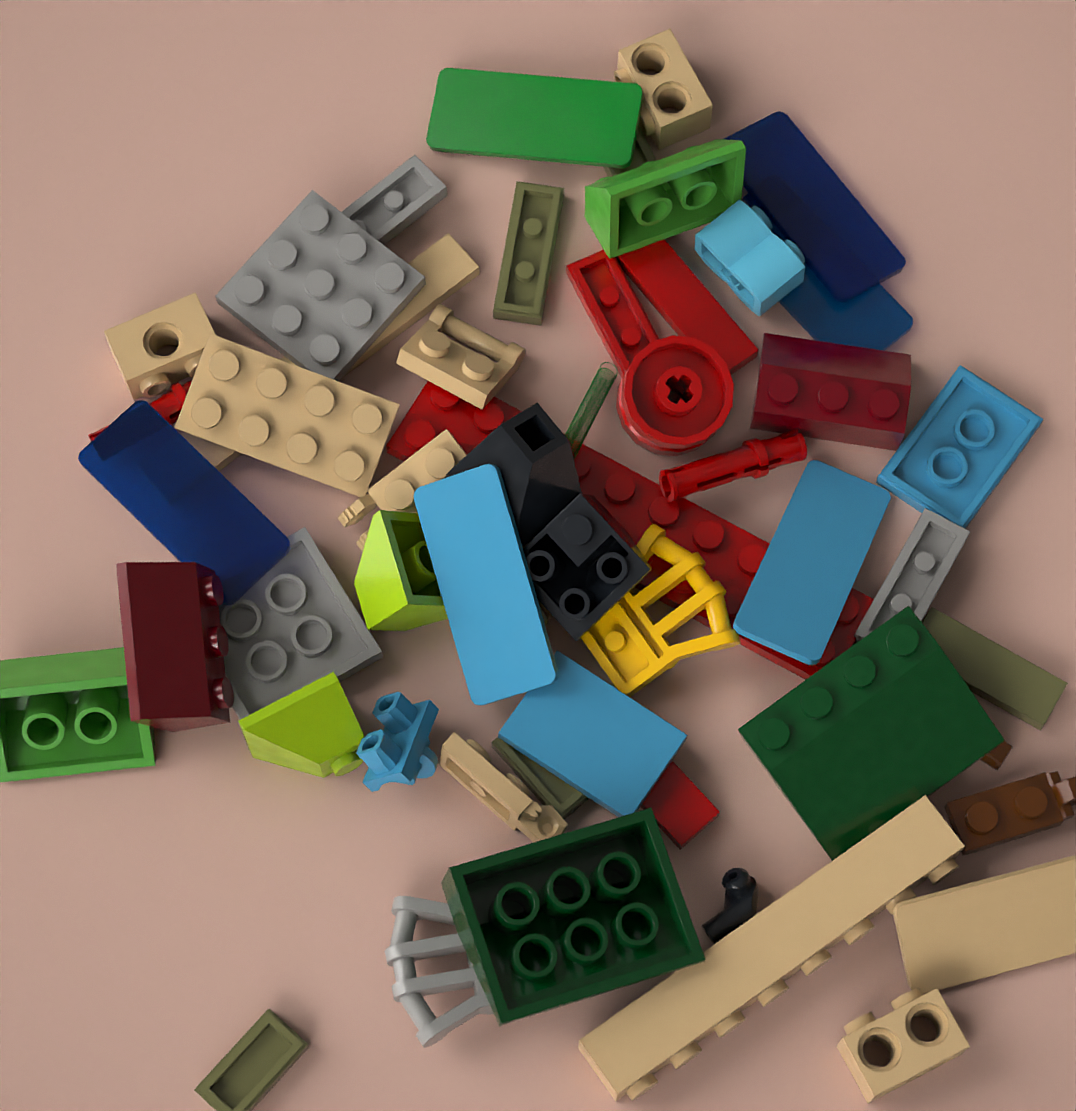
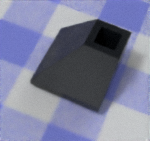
(534, 468)
(583, 564)

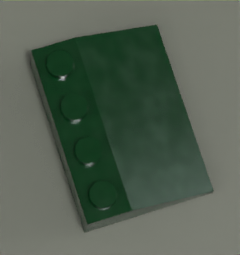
(871, 733)
(572, 916)

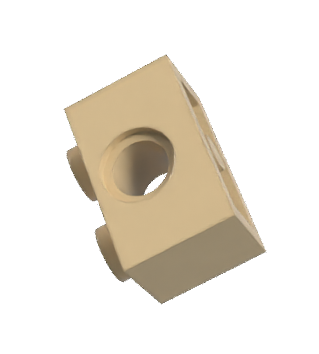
(137, 340)

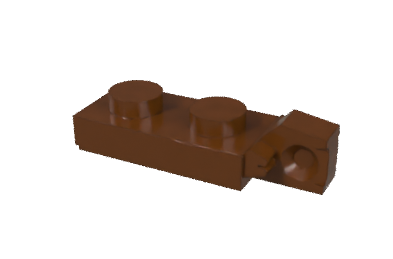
(1012, 811)

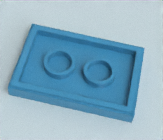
(959, 449)
(593, 738)

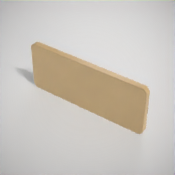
(988, 926)

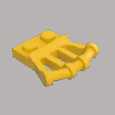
(629, 641)

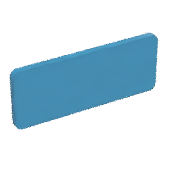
(812, 562)
(485, 585)

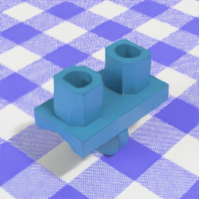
(401, 749)

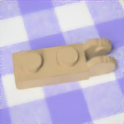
(398, 487)

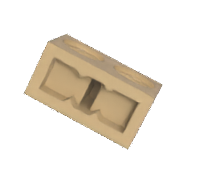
(673, 87)
(907, 1054)

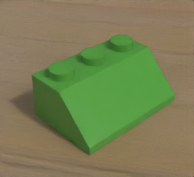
(665, 196)
(69, 716)

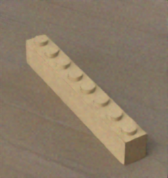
(769, 949)

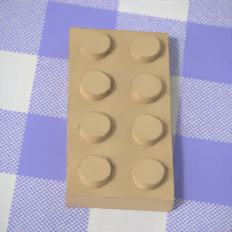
(287, 416)

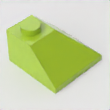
(397, 575)
(307, 730)

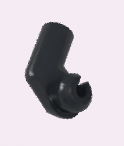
(739, 904)

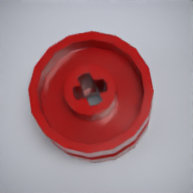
(691, 371)

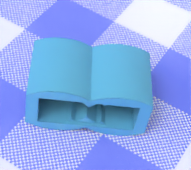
(750, 256)

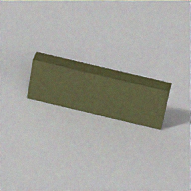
(528, 253)
(996, 671)

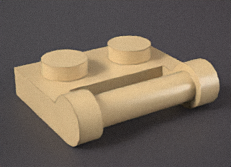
(454, 366)

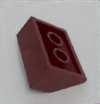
(832, 391)
(174, 645)

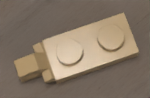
(501, 794)

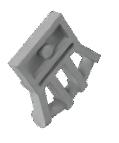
(411, 989)

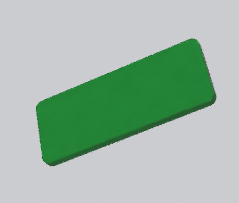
(535, 117)

